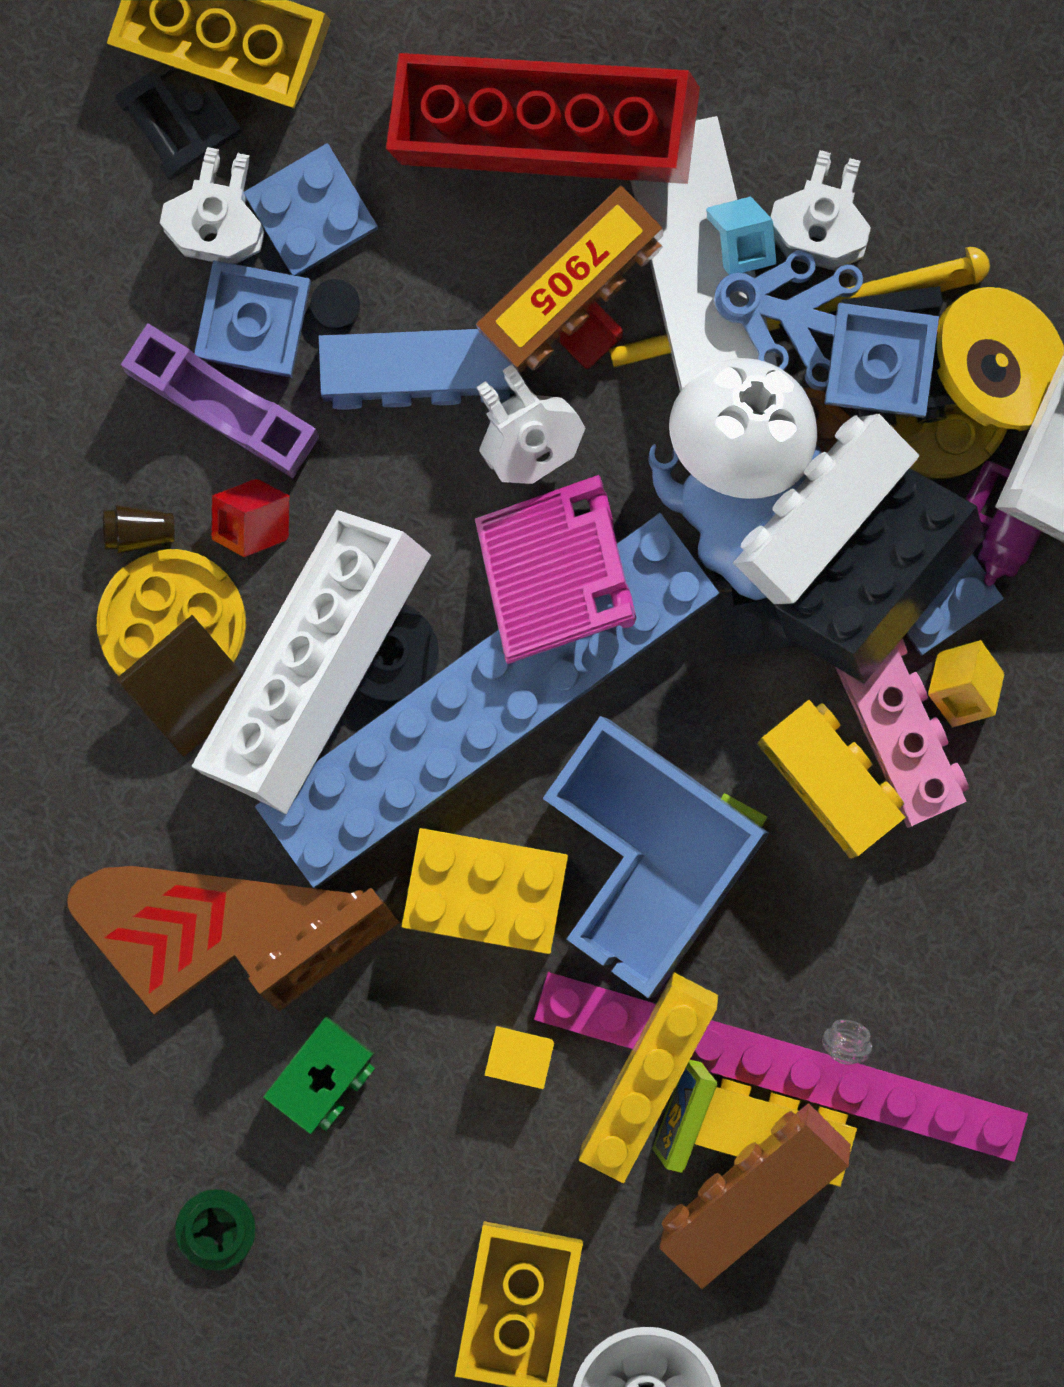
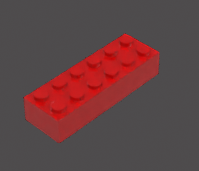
(543, 117)

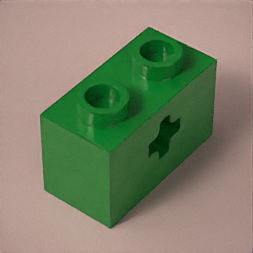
(293, 1088)

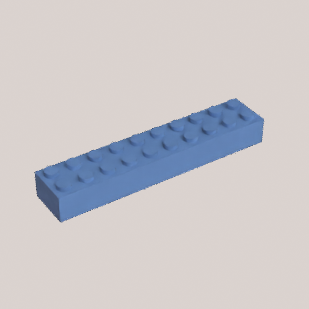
(476, 715)

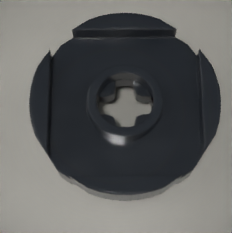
(413, 669)

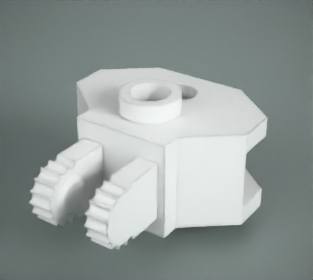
(214, 210)
(822, 214)
(526, 430)

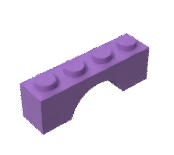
(219, 402)

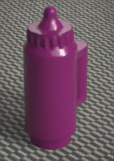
(1007, 539)

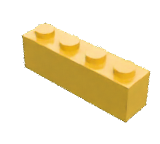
(648, 1077)

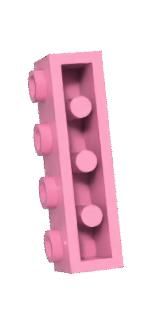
(906, 739)

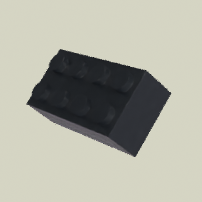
(884, 576)

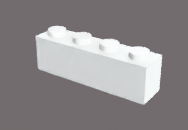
(825, 508)

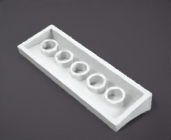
(691, 259)
(312, 660)

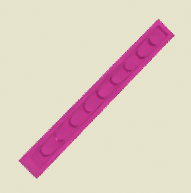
(795, 1071)

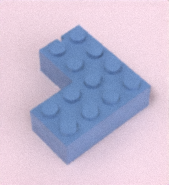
(677, 848)

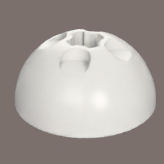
(744, 428)
(646, 1358)

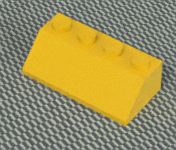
(244, 44)

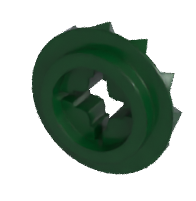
(194, 1217)

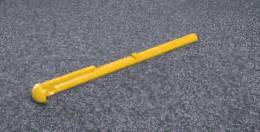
(947, 275)

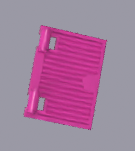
(551, 567)

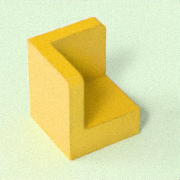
(966, 683)
(519, 1057)

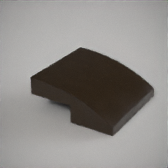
(183, 684)

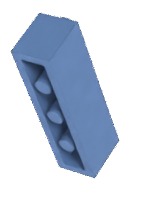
(409, 367)

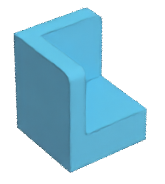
(744, 235)

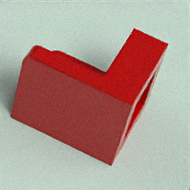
(593, 338)
(250, 517)

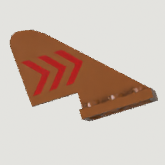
(181, 927)

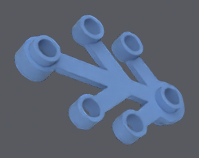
(795, 314)

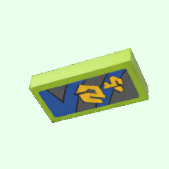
(684, 1116)

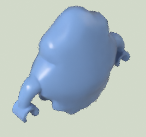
(718, 517)

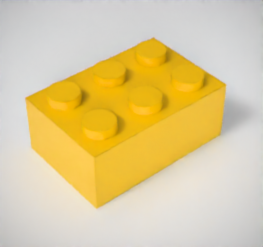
(832, 778)
(484, 891)
(518, 1307)

